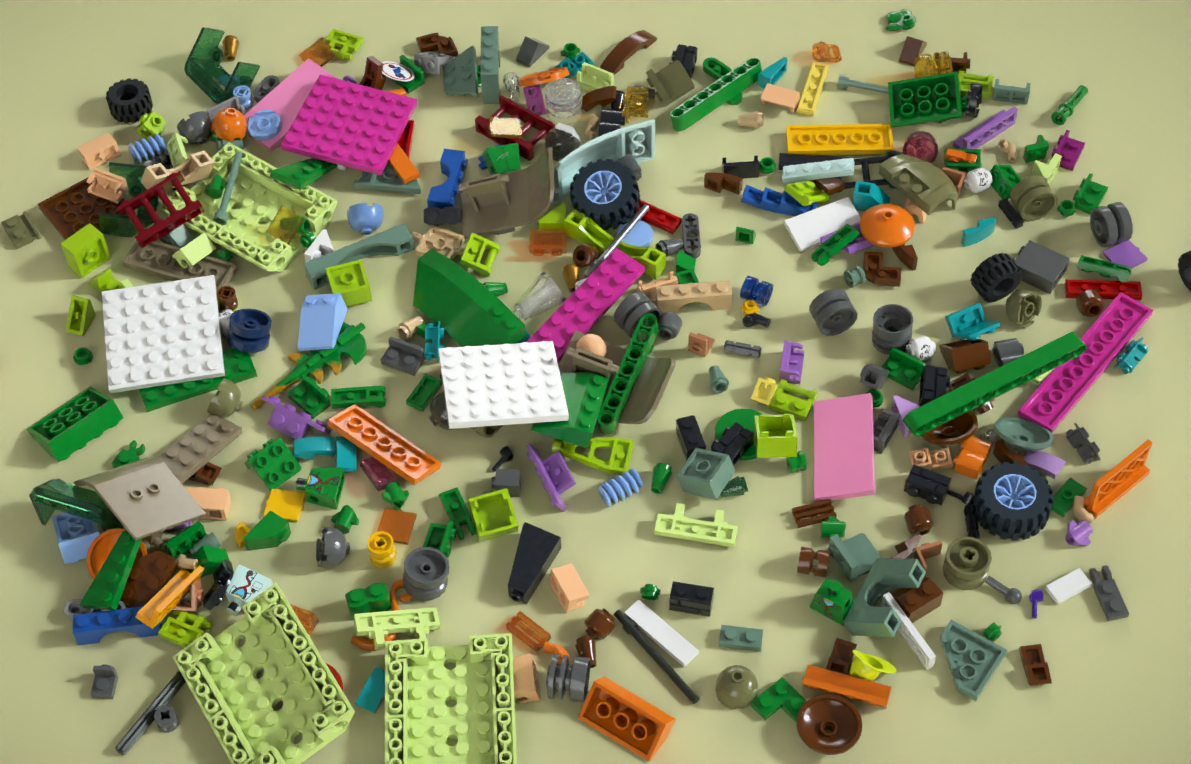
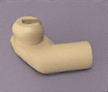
(590, 129)
(1079, 512)
(186, 563)

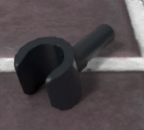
(507, 456)
(966, 499)

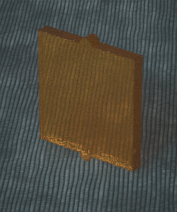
(318, 53)
(398, 524)

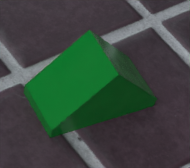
(209, 559)

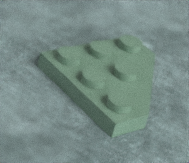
(970, 658)

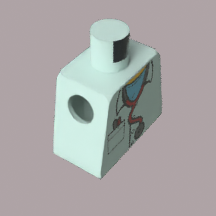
(245, 587)

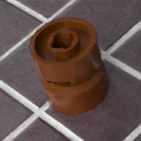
(806, 560)

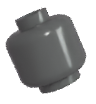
(669, 325)

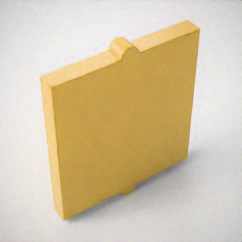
(285, 504)

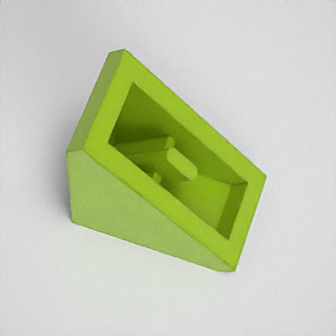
(554, 219)
(80, 315)

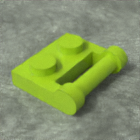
(967, 78)
(806, 193)
(474, 251)
(790, 404)

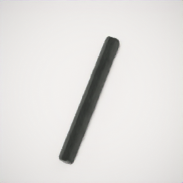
(148, 716)

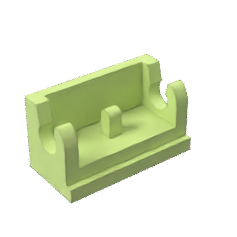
(594, 77)
(176, 149)
(194, 251)

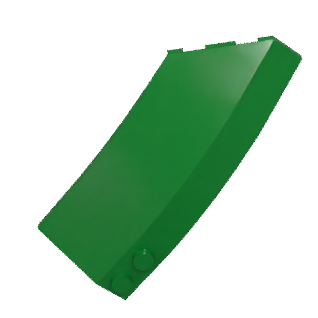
(463, 304)

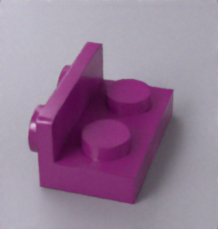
(1069, 150)

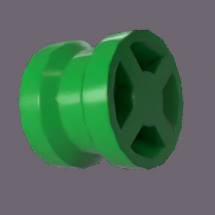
(796, 463)

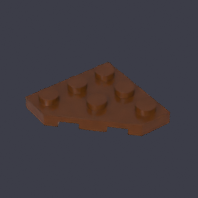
(147, 578)

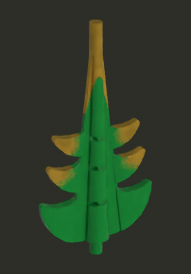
(348, 343)

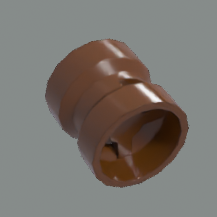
(227, 298)

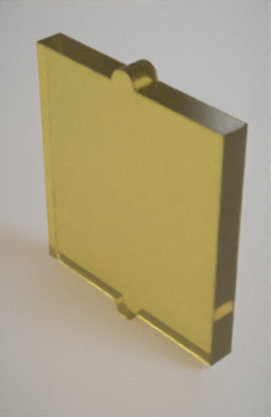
(505, 127)
(285, 225)

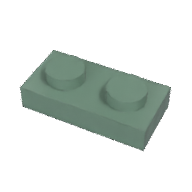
(741, 638)

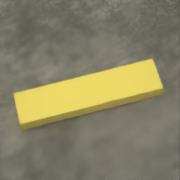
(812, 89)

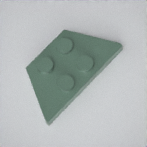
(461, 74)
(386, 182)

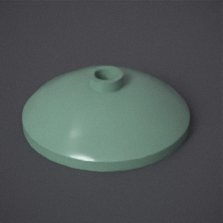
(1023, 434)

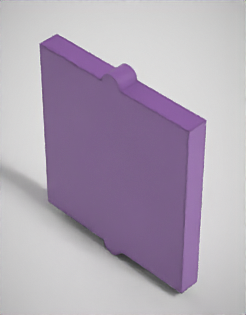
(1125, 254)

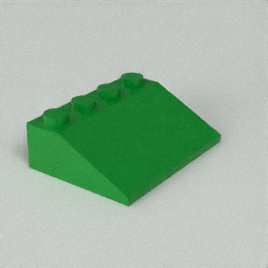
(925, 99)
(583, 400)
(75, 423)

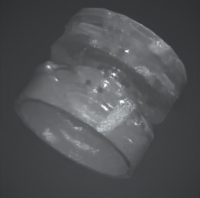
(563, 101)

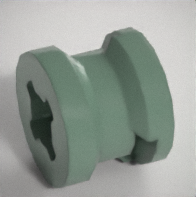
(854, 276)

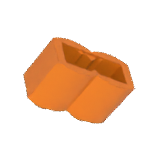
(972, 457)

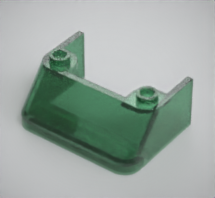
(205, 69)
(121, 224)
(72, 500)

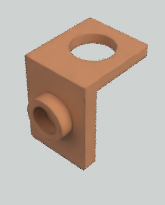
(957, 178)
(698, 344)
(926, 551)
(196, 598)

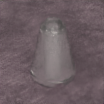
(538, 298)

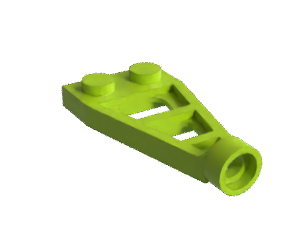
(619, 459)

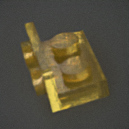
(636, 102)

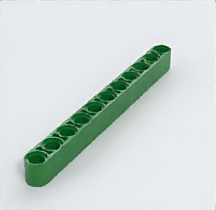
(994, 384)

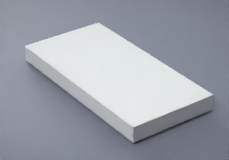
(812, 225)

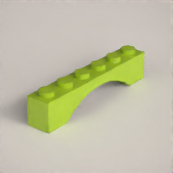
(588, 232)

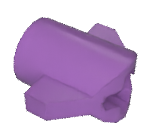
(1078, 533)

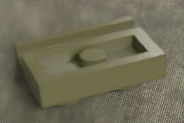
(20, 230)

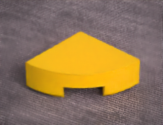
(241, 531)

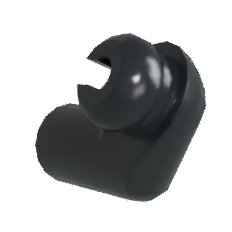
(755, 319)

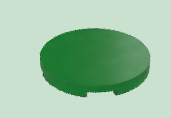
(743, 417)

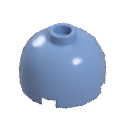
(365, 218)

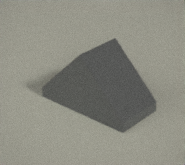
(531, 51)

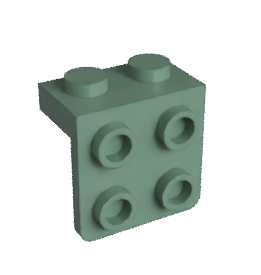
(853, 555)

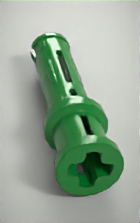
(1079, 94)

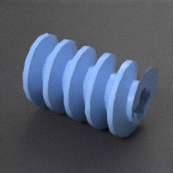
(147, 148)
(619, 486)

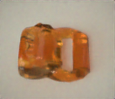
(821, 52)

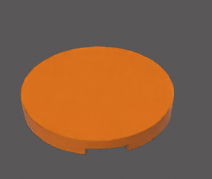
(543, 76)

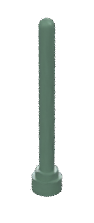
(844, 81)
(221, 215)

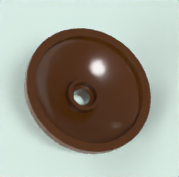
(953, 431)
(829, 713)

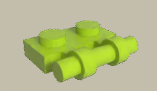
(344, 41)
(181, 633)

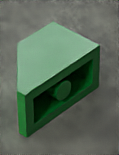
(268, 532)

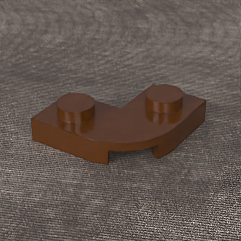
(434, 41)
(877, 273)

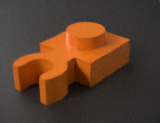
(958, 156)

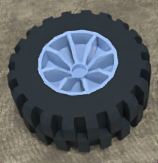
(605, 193)
(1012, 501)

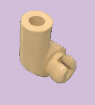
(1009, 149)

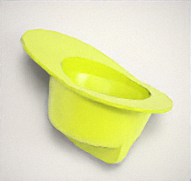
(869, 666)

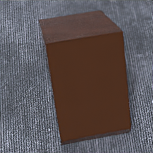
(910, 49)

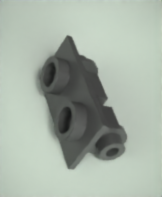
(1087, 450)

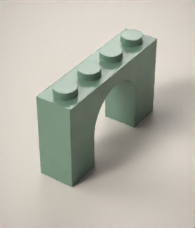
(490, 64)
(885, 575)

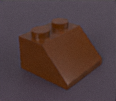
(966, 355)
(918, 601)

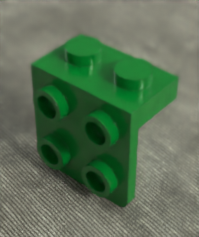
(273, 463)

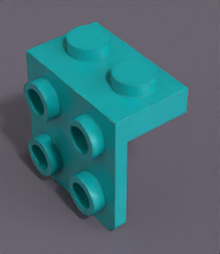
(970, 323)

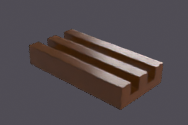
(813, 510)

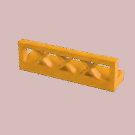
(168, 597)

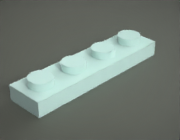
(818, 170)

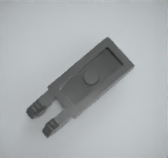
(1108, 594)

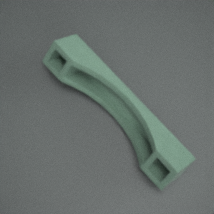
(389, 242)

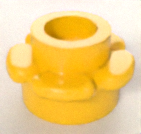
(750, 307)

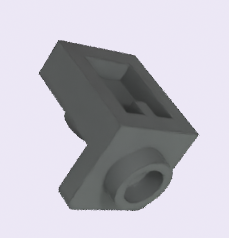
(104, 682)

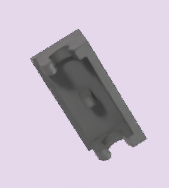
(884, 429)

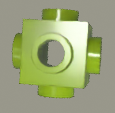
(150, 125)

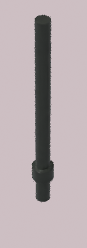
(631, 628)

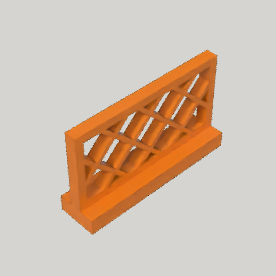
(1118, 481)

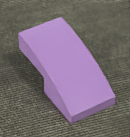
(1044, 462)

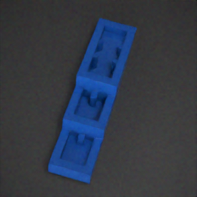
(774, 201)

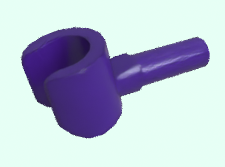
(1035, 596)

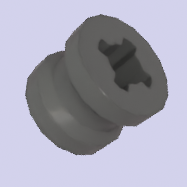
(166, 724)

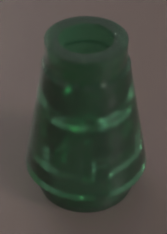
(735, 487)

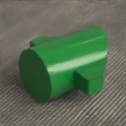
(216, 187)
(394, 495)
(345, 519)
(832, 527)

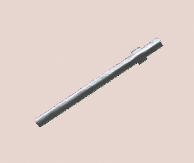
(620, 237)

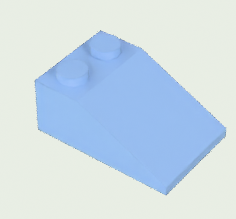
(321, 321)
(74, 536)

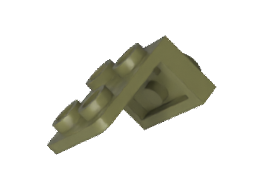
(670, 82)

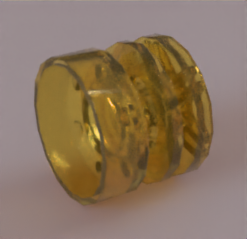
(928, 66)

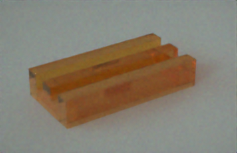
(516, 621)

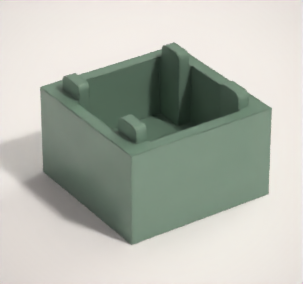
(706, 473)

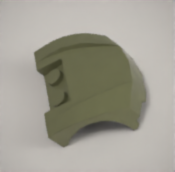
(919, 181)

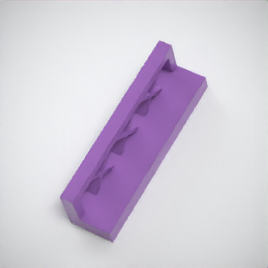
(987, 130)

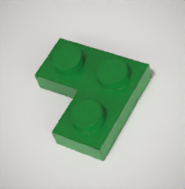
(778, 696)

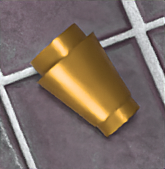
(230, 47)
(571, 275)

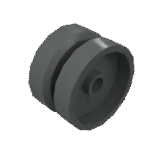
(1111, 224)
(632, 309)
(833, 312)
(425, 573)

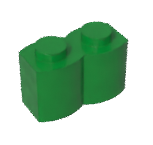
(368, 600)

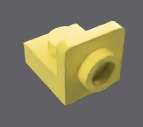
(764, 391)

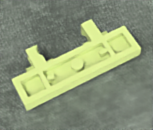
(709, 532)
(380, 624)

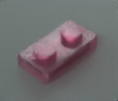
(377, 472)

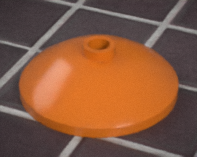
(887, 225)
(101, 548)

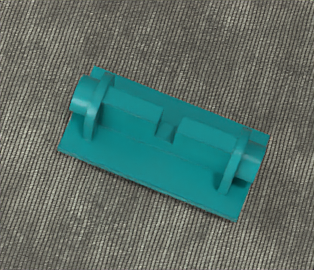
(433, 334)
(1135, 350)

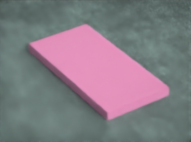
(288, 99)
(844, 448)

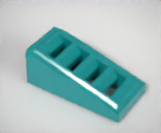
(772, 73)

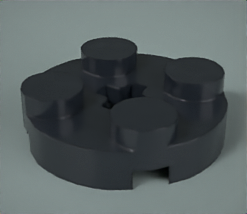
(974, 97)

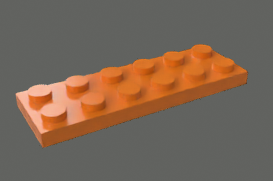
(384, 444)

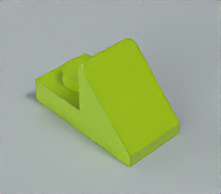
(104, 281)

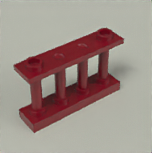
(526, 148)
(176, 217)

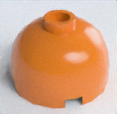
(229, 124)

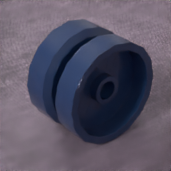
(249, 330)

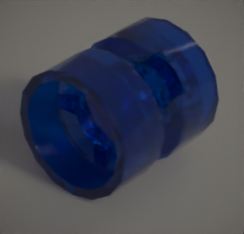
(756, 290)

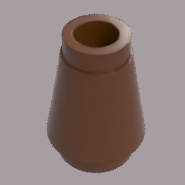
(587, 648)

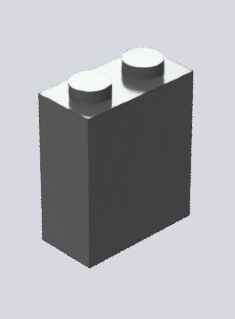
(1041, 266)

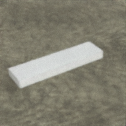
(661, 633)
(910, 633)

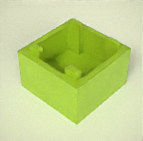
(85, 250)
(349, 281)
(775, 436)
(493, 515)

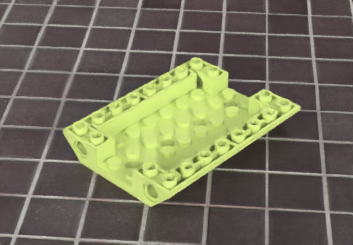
(259, 202)
(421, 685)
(244, 707)

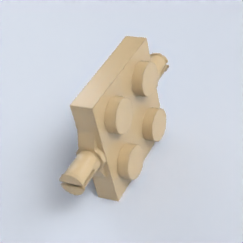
(440, 240)

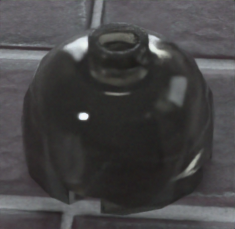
(561, 144)
(439, 412)

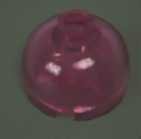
(921, 145)

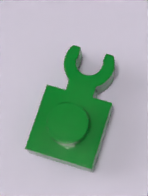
(129, 456)

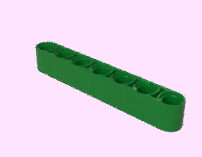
(715, 94)
(625, 381)

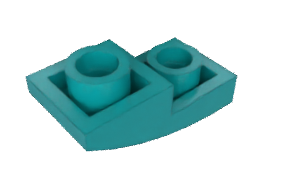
(575, 64)
(974, 235)
(310, 446)
(345, 454)
(373, 691)

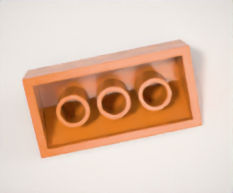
(626, 718)

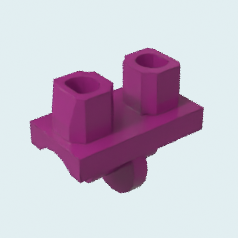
(534, 99)

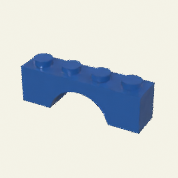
(452, 165)
(91, 627)

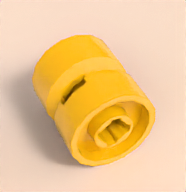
(381, 549)

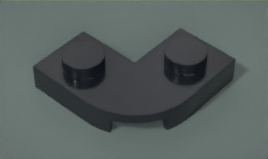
(222, 579)

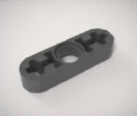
(691, 230)

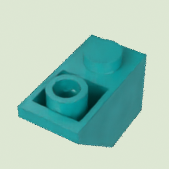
(868, 195)

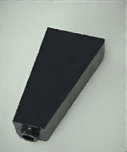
(532, 560)

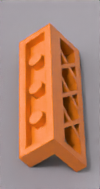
(846, 686)

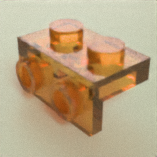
(547, 242)

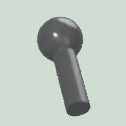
(1012, 595)

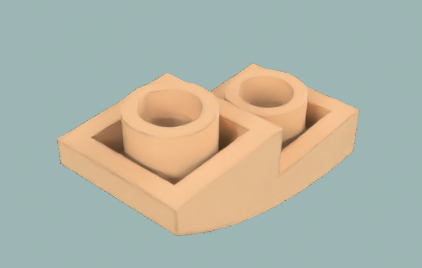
(931, 460)

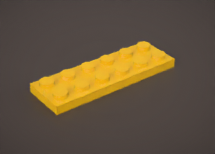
(839, 139)

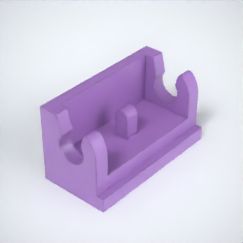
(791, 362)

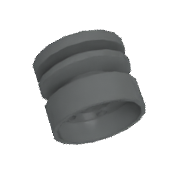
(892, 328)
(568, 678)

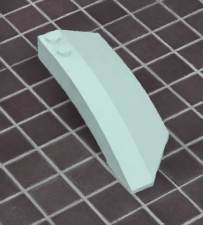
(631, 140)

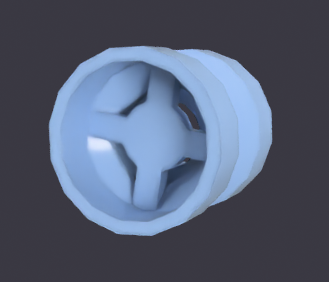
(244, 95)

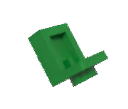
(1036, 151)

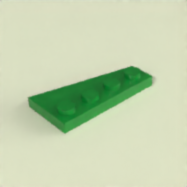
(303, 172)
(112, 577)

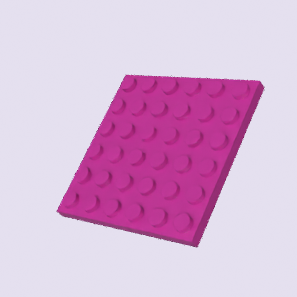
(349, 124)

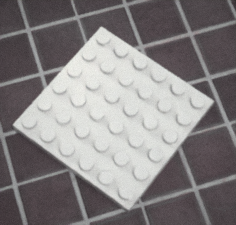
(162, 334)
(502, 384)

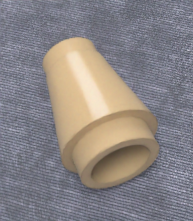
(752, 119)
(408, 328)

